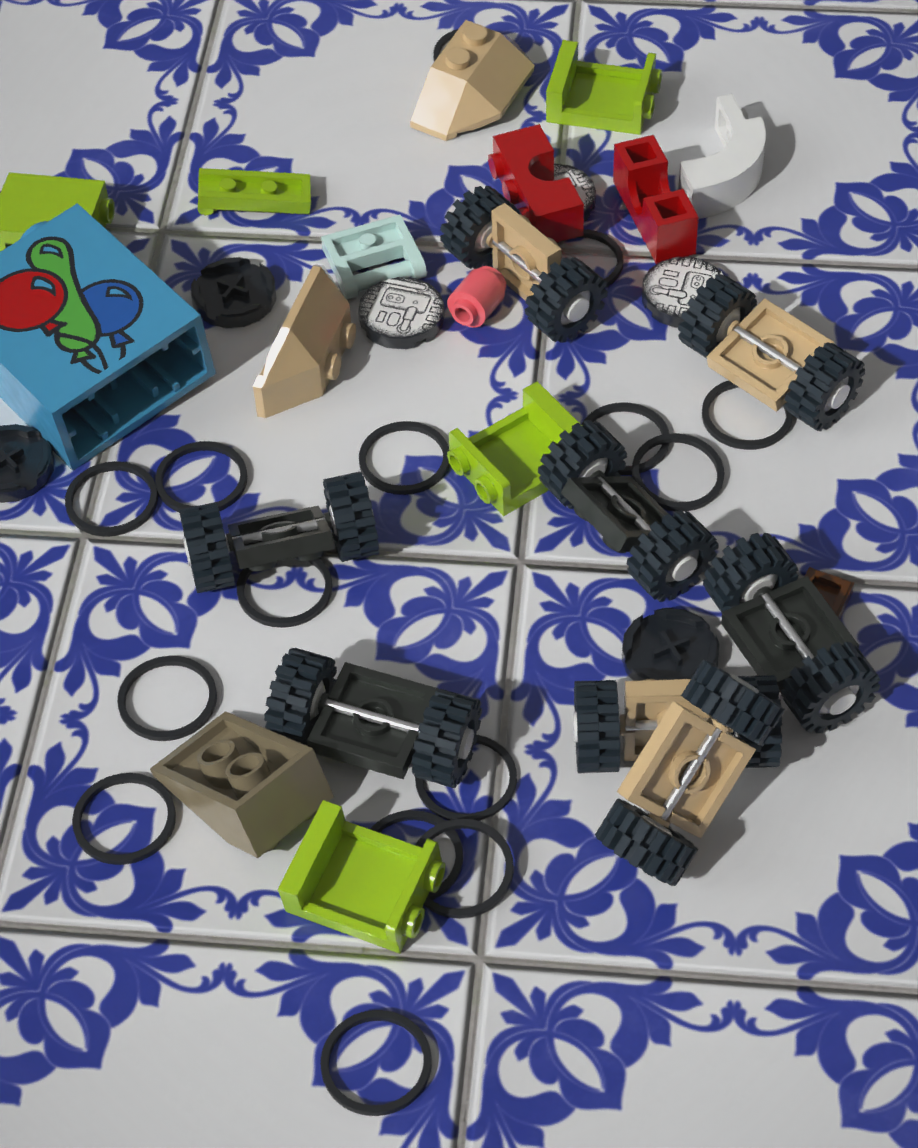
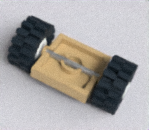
(557, 290)
(770, 353)
(645, 703)
(687, 772)

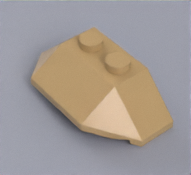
(471, 82)
(306, 347)

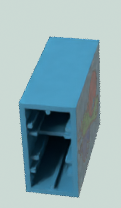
(91, 337)

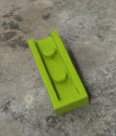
(253, 191)

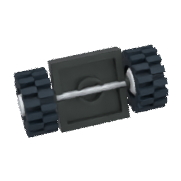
(280, 536)
(664, 548)
(790, 633)
(373, 718)

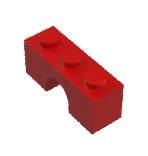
(526, 170)
(661, 215)

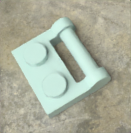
(371, 246)

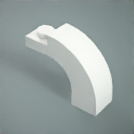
(732, 174)

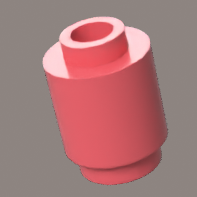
(477, 296)

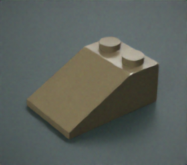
(245, 782)

